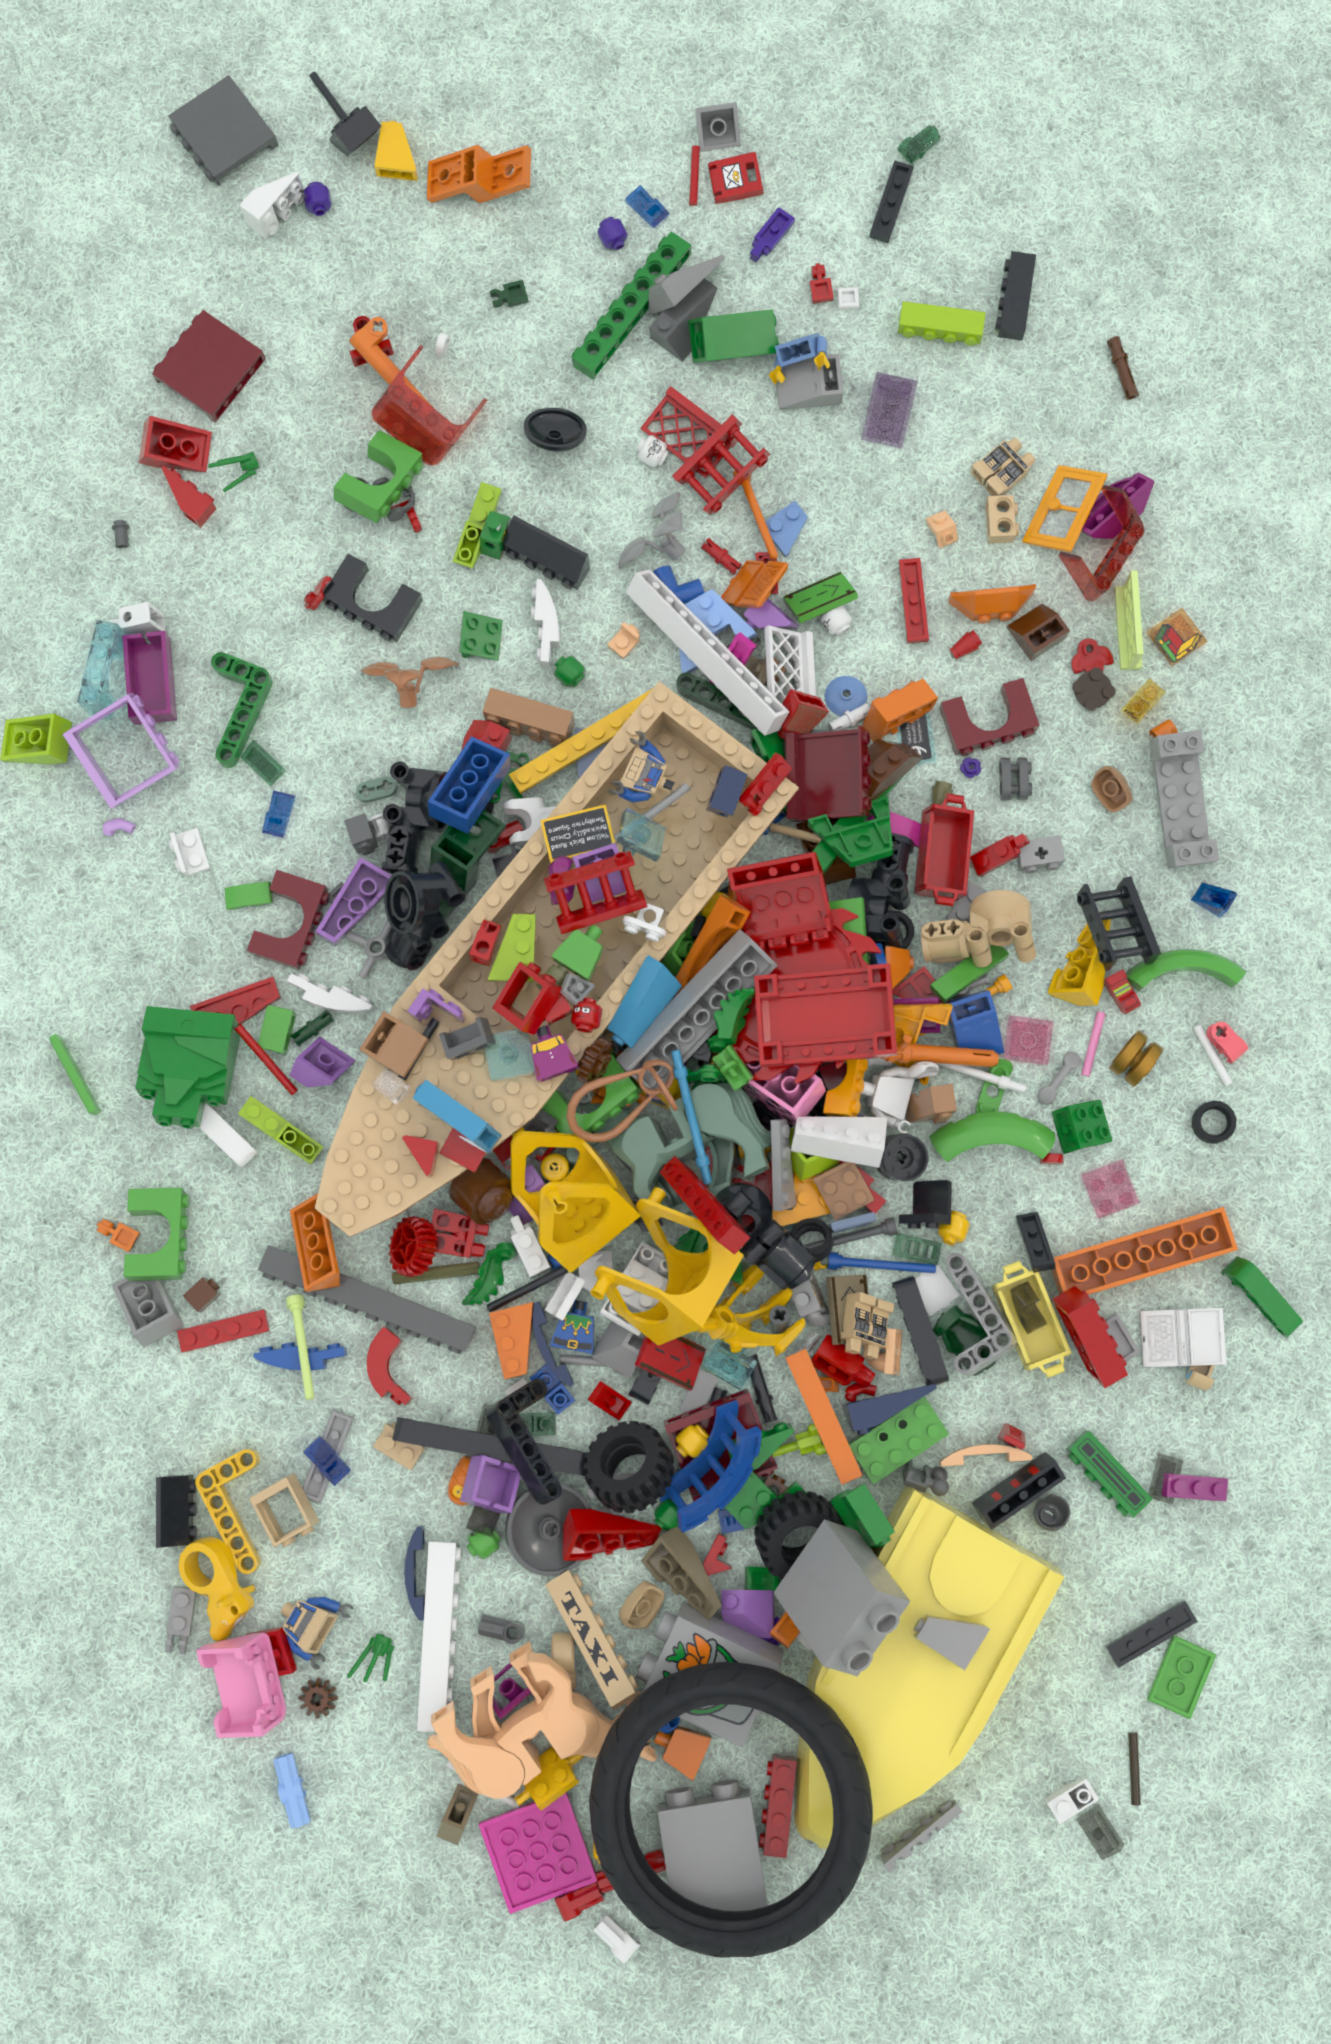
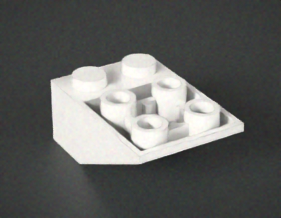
(271, 200)

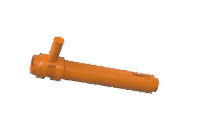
(942, 1054)

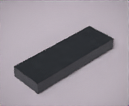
(1035, 1242)

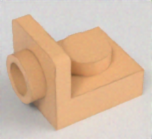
(624, 640)

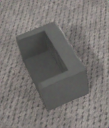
(467, 1039)

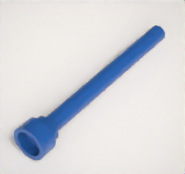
(837, 1261)

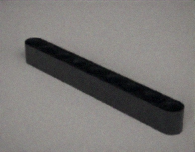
(479, 1443)

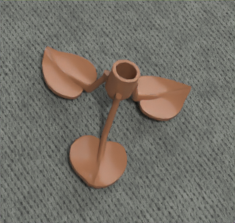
(401, 677)

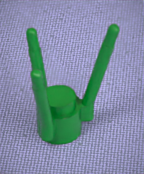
(247, 462)
(380, 1646)

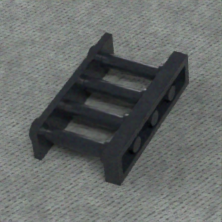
(1132, 910)

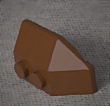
(889, 764)

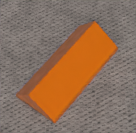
(314, 1247)

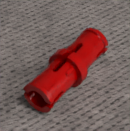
(721, 556)

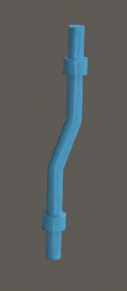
(702, 1159)

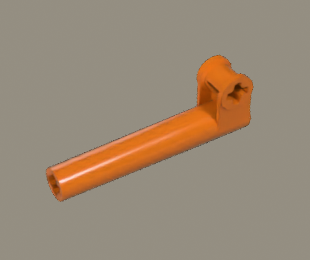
(367, 342)

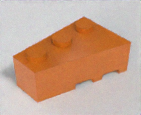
(899, 707)
(513, 1338)

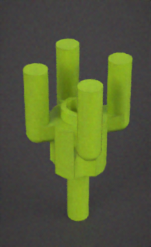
(807, 1442)

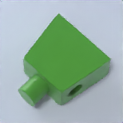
(580, 952)

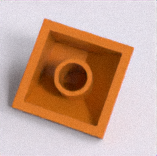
(900, 963)

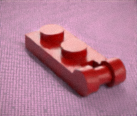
(765, 784)

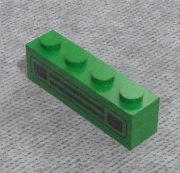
(1109, 1474)

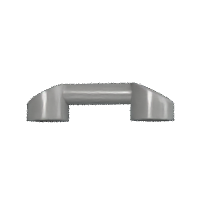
(1048, 1093)

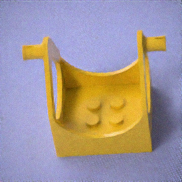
(579, 1211)
(692, 1283)

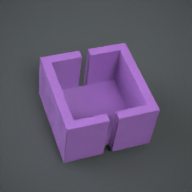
(490, 1486)

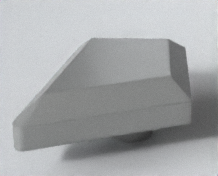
(575, 988)

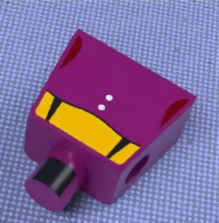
(551, 1056)

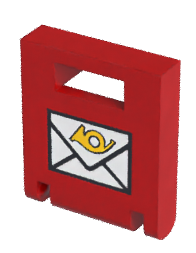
(731, 180)

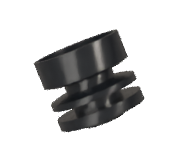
(913, 1160)

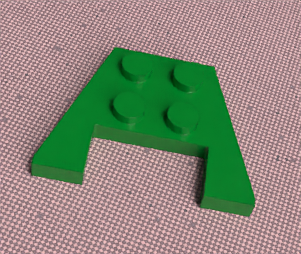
(858, 842)
(753, 1499)

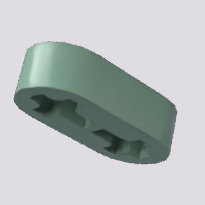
(377, 794)

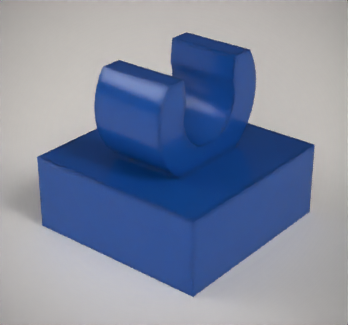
(728, 1522)

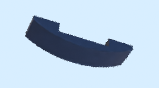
(539, 1319)
(416, 1601)

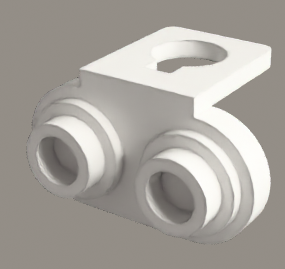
(652, 930)

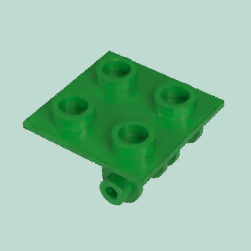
(480, 636)

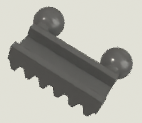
(930, 1477)

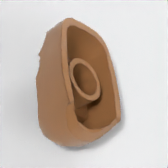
(1111, 788)

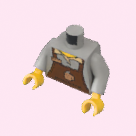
(810, 1300)

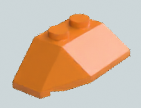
(992, 603)

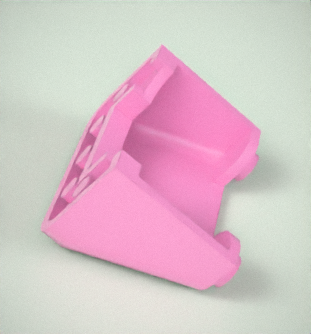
(246, 1685)

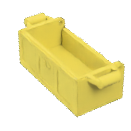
(1043, 1344)

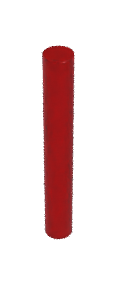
(695, 154)

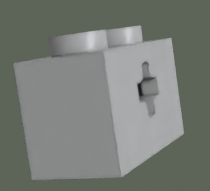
(1048, 846)

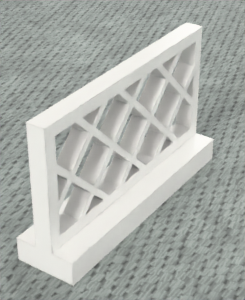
(803, 661)

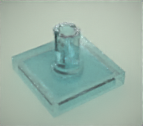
(641, 835)
(510, 1055)
(729, 1366)

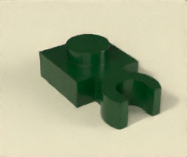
(513, 293)

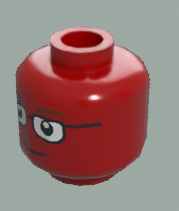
(586, 1015)

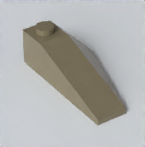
(678, 1564)

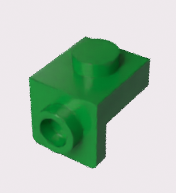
(760, 1579)

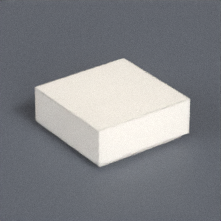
(848, 298)

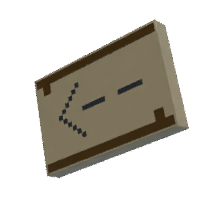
(837, 1291)

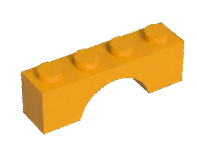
(845, 1098)

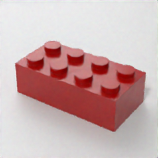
(1091, 1336)

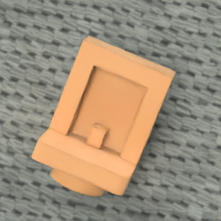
(943, 528)

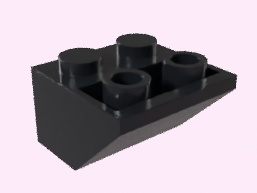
(355, 131)

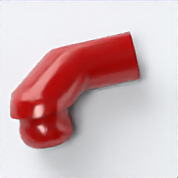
(857, 1389)

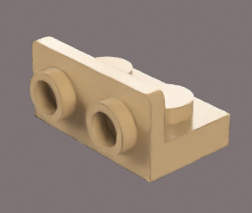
(403, 1453)

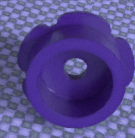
(970, 773)

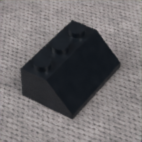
(175, 1510)

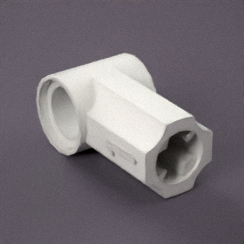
(619, 1940)

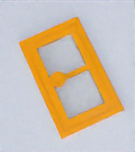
(1064, 508)

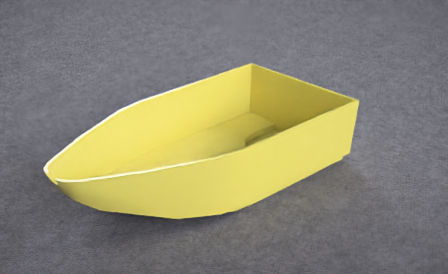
(912, 1705)

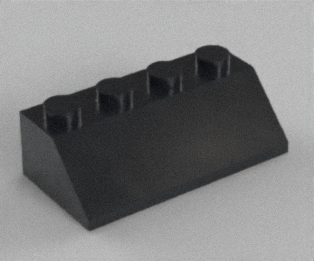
(546, 553)

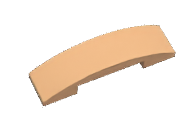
(956, 1457)

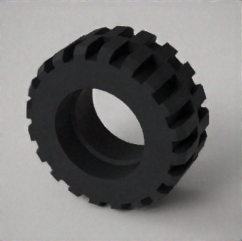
(643, 1486)
(784, 1517)

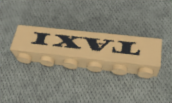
(592, 1640)

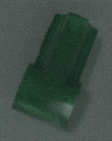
(915, 147)

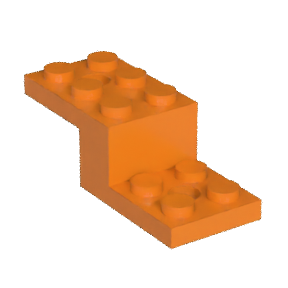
(479, 174)

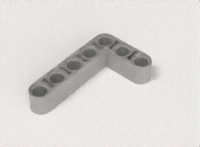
(983, 1314)

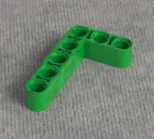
(243, 707)

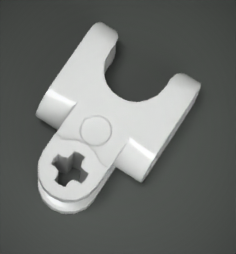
(531, 811)

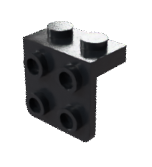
(930, 1205)

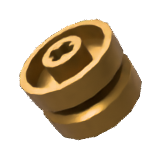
(1134, 1057)

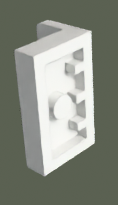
(189, 852)

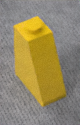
(394, 154)

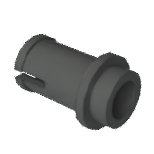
(121, 535)

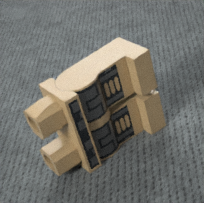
(1002, 467)
(865, 1324)

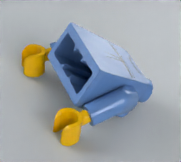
(799, 350)

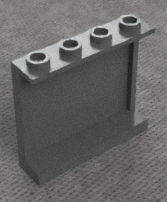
(221, 129)

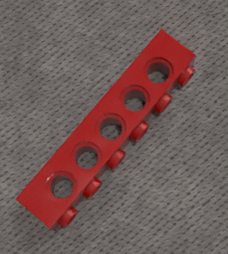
(704, 1205)

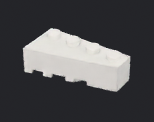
(841, 1138)

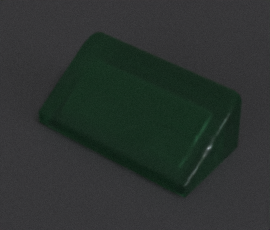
(262, 763)

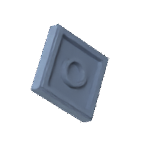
(852, 1223)

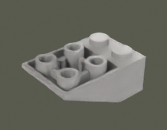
(808, 387)

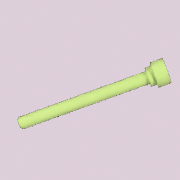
(295, 1304)

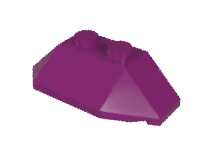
(1102, 519)

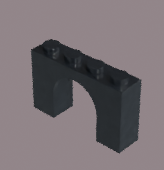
(389, 621)

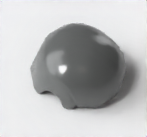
(1060, 1511)

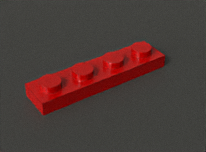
(913, 600)
(223, 1331)

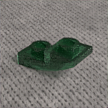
(540, 1423)

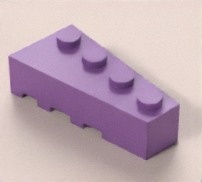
(355, 900)

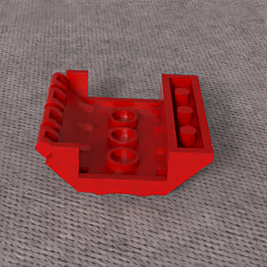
(784, 900)

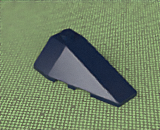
(873, 1411)

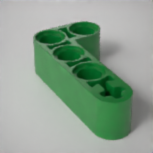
(1263, 1295)

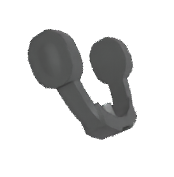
(398, 513)

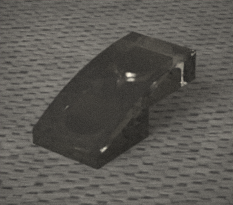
(1024, 1302)

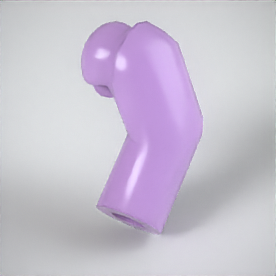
(116, 824)

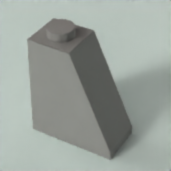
(951, 1637)

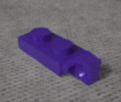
(771, 233)

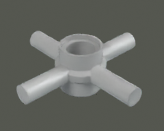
(368, 944)

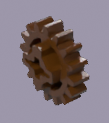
(594, 1061)

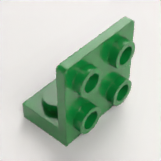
(1081, 1126)

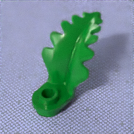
(730, 1020)
(490, 1274)

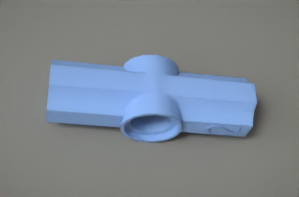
(291, 1790)

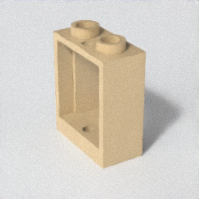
(268, 1519)

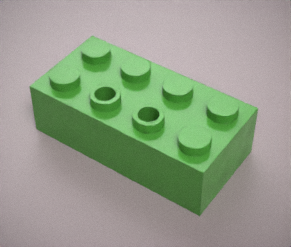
(902, 1444)

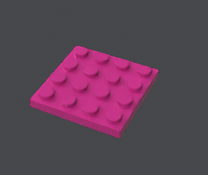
(537, 1853)

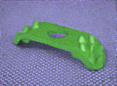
(989, 1104)

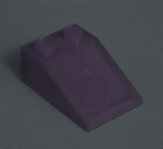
(889, 410)

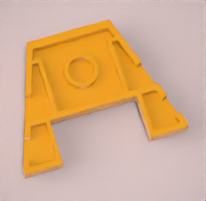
(910, 1020)
(808, 1202)

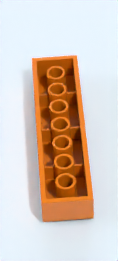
(1145, 1253)

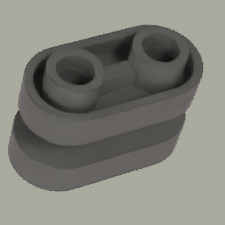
(1022, 769)

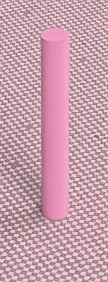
(1093, 1043)

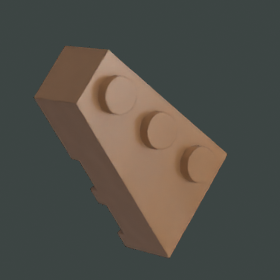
(933, 1104)

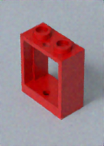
(541, 1005)

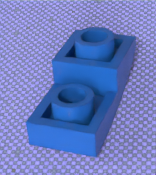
(557, 1394)

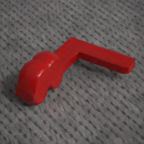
(412, 517)

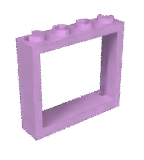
(92, 767)

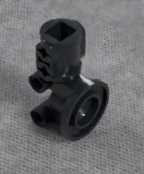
(412, 819)
(885, 888)
(414, 913)
(769, 1246)

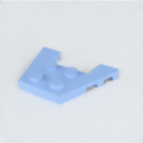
(716, 617)

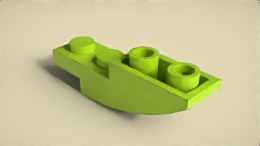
(469, 543)
(280, 1130)

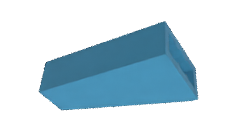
(643, 1002)
(456, 1116)

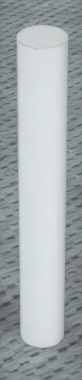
(1212, 1055)

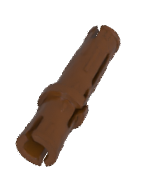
(1120, 360)

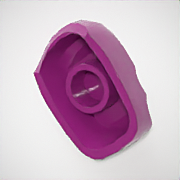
(560, 865)

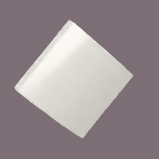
(564, 1295)

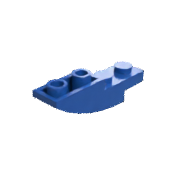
(288, 1356)

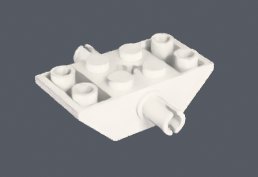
(649, 1267)

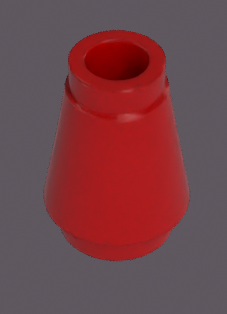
(966, 644)

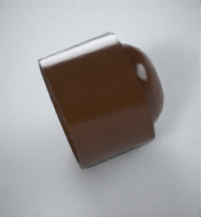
(482, 1193)

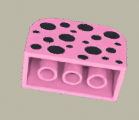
(783, 1095)

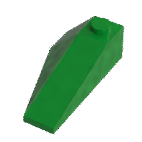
(767, 746)

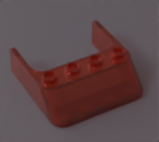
(415, 421)
(1133, 529)

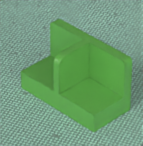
(277, 1029)

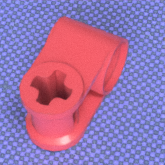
(1228, 1043)

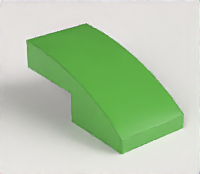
(248, 895)

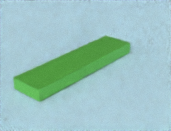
(965, 974)
(75, 1074)

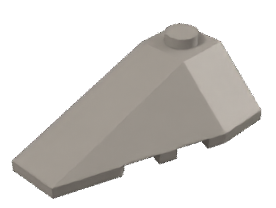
(675, 286)

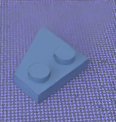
(786, 526)

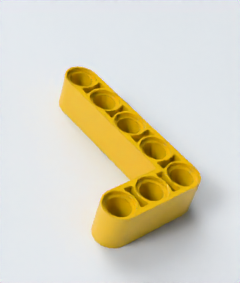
(228, 1509)

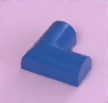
(684, 592)

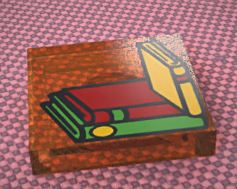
(1177, 637)

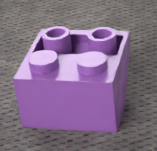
(593, 885)

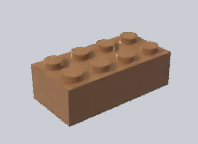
(529, 717)

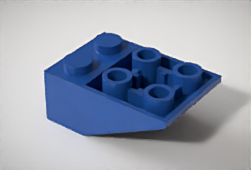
(976, 1022)

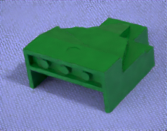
(186, 1063)

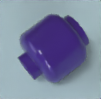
(317, 198)
(612, 233)

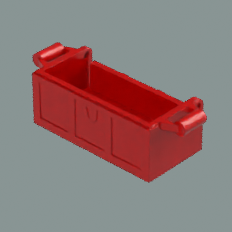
(944, 851)

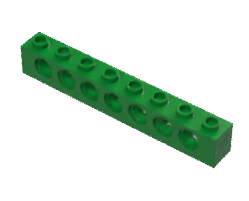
(592, 363)

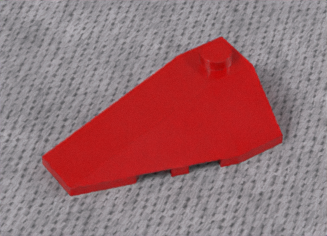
(596, 1532)

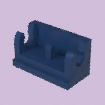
(726, 791)

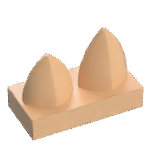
(890, 1360)

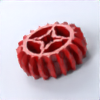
(412, 1246)

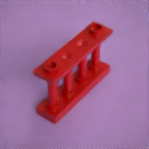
(701, 459)
(601, 911)

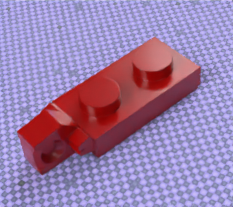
(998, 853)

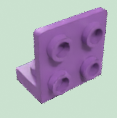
(422, 1006)

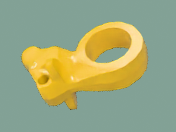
(227, 1600)

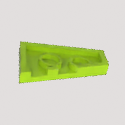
(516, 947)

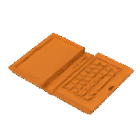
(753, 583)

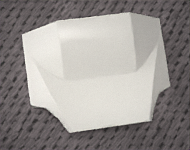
(588, 1268)

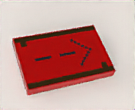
(672, 1361)

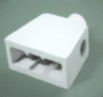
(138, 617)

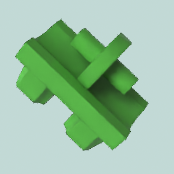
(733, 1068)

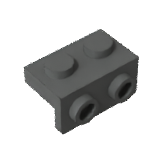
(541, 1123)

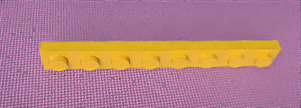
(573, 748)

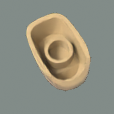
(641, 1606)

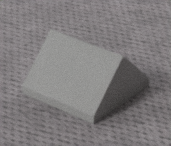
(717, 126)

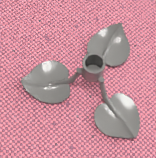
(669, 524)

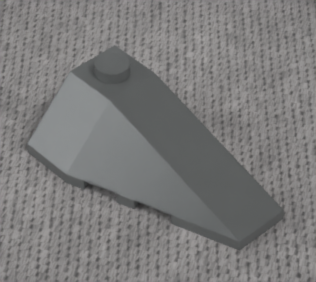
(672, 325)

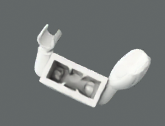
(891, 1091)

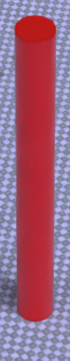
(263, 1056)

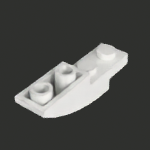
(545, 616)
(338, 999)

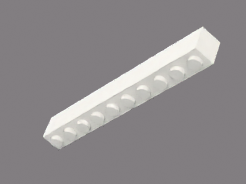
(707, 652)

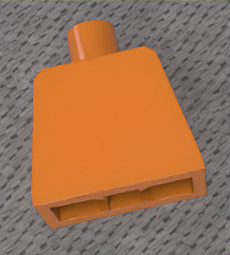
(684, 1749)

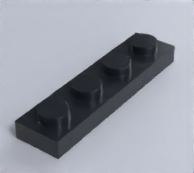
(891, 201)
(1151, 1634)

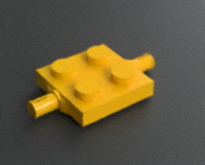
(554, 1780)

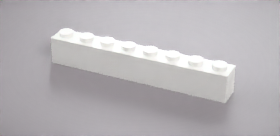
(438, 1630)

